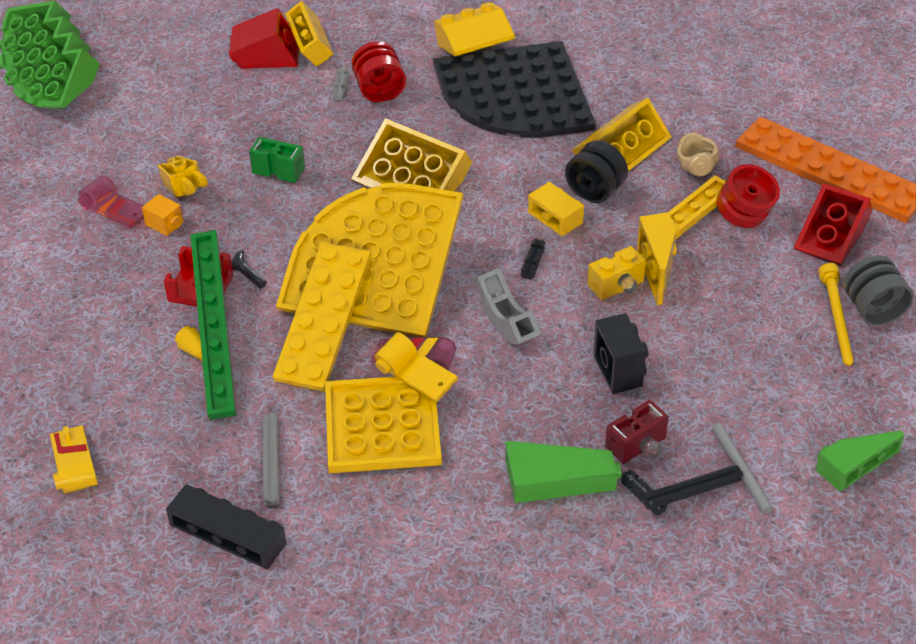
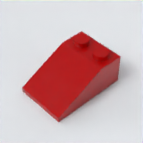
(834, 224)

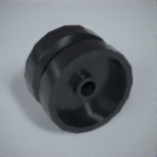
(596, 171)

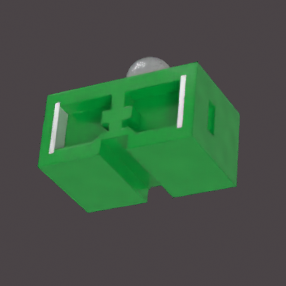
(277, 158)

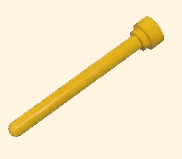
(829, 276)

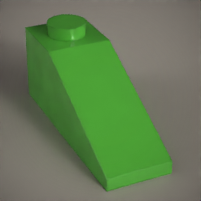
(855, 457)

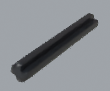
(691, 487)

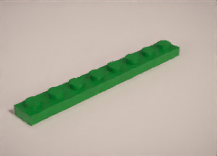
(213, 326)

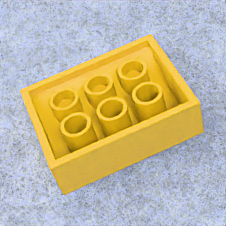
(411, 158)

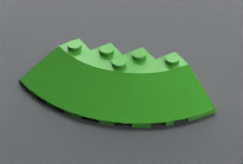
(45, 55)

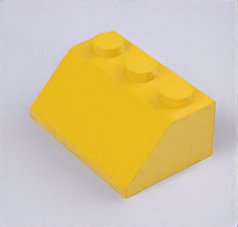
(473, 29)

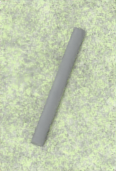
(747, 477)

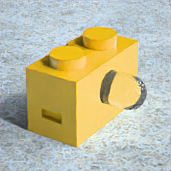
(616, 274)

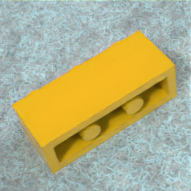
(309, 34)

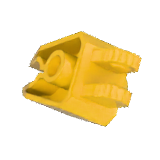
(181, 176)

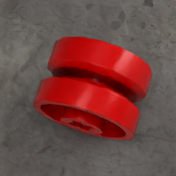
(748, 196)

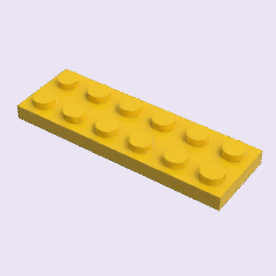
(322, 316)

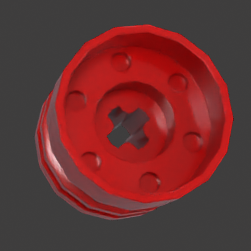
(378, 72)

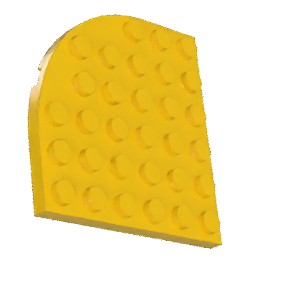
(409, 243)

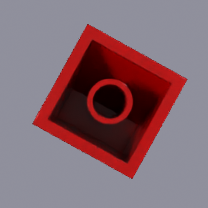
(264, 42)

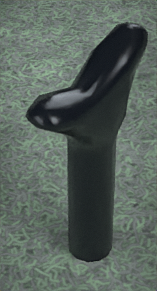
(239, 264)

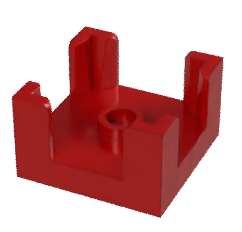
(182, 288)

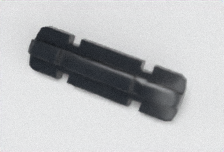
(532, 258)
(639, 487)

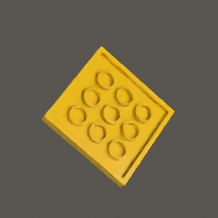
(380, 426)

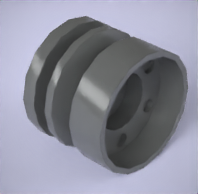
(878, 290)

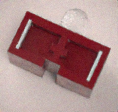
(638, 433)

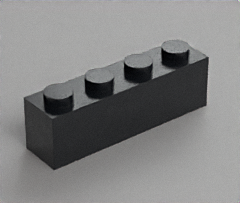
(226, 526)

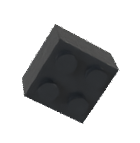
(620, 353)

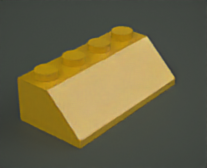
(632, 132)

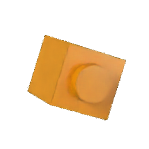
(162, 214)

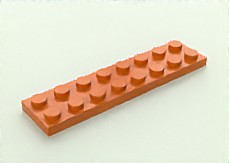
(829, 166)

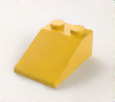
(657, 247)

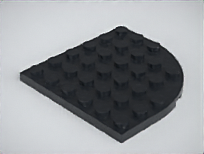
(516, 90)

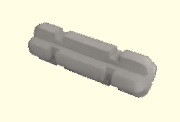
(340, 83)

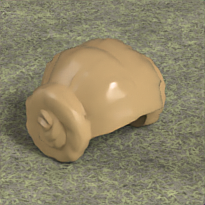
(697, 154)

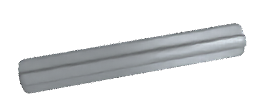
(270, 460)

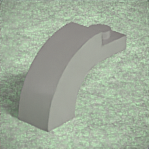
(503, 311)

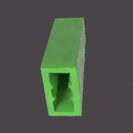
(558, 471)

